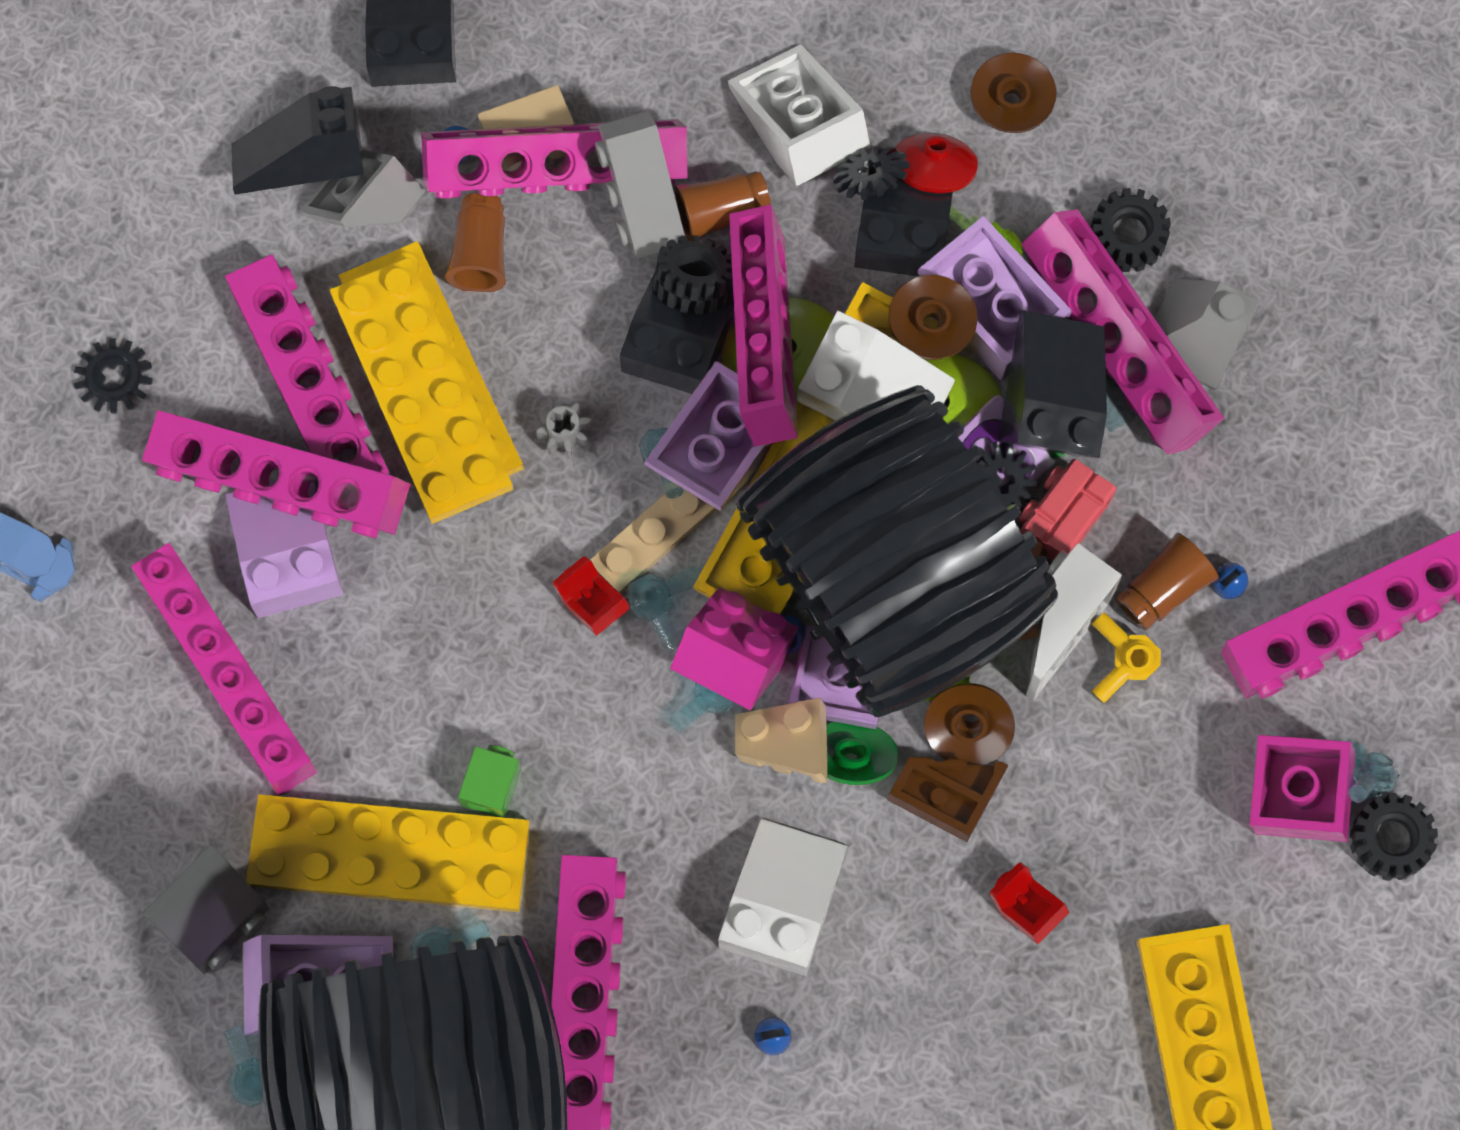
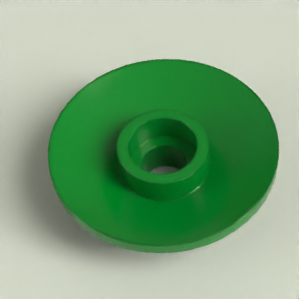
(859, 754)

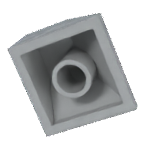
(378, 197)
(1206, 325)

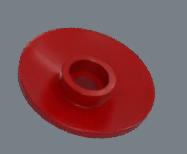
(938, 162)

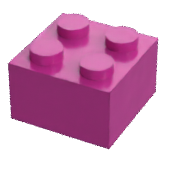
(734, 647)
(1302, 788)

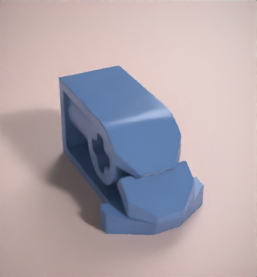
(33, 558)

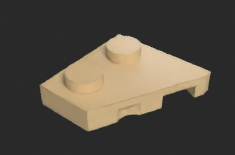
(785, 738)

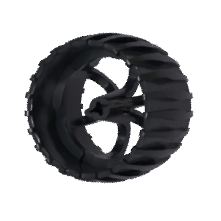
(899, 549)
(415, 1044)

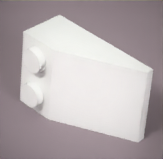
(801, 114)
(861, 366)
(1084, 591)
(782, 897)

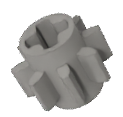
(566, 439)

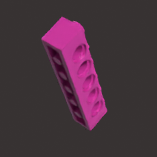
(446, 148)
(253, 290)
(762, 326)
(1142, 339)
(176, 438)
(224, 669)
(1259, 675)
(578, 880)

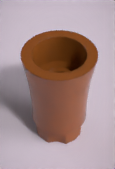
(707, 204)
(478, 245)
(1167, 582)

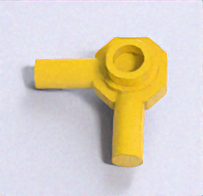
(1134, 657)

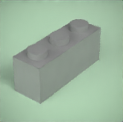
(639, 183)

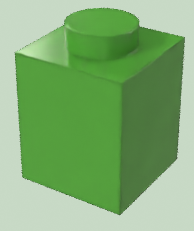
(490, 781)

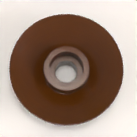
(1016, 75)
(935, 298)
(970, 741)

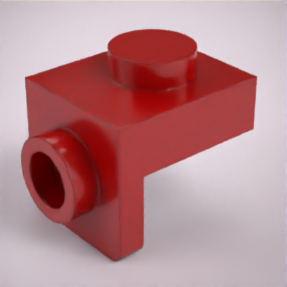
(590, 596)
(1027, 903)

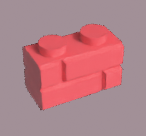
(1068, 509)

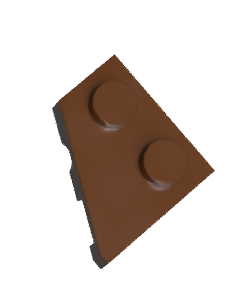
(947, 792)

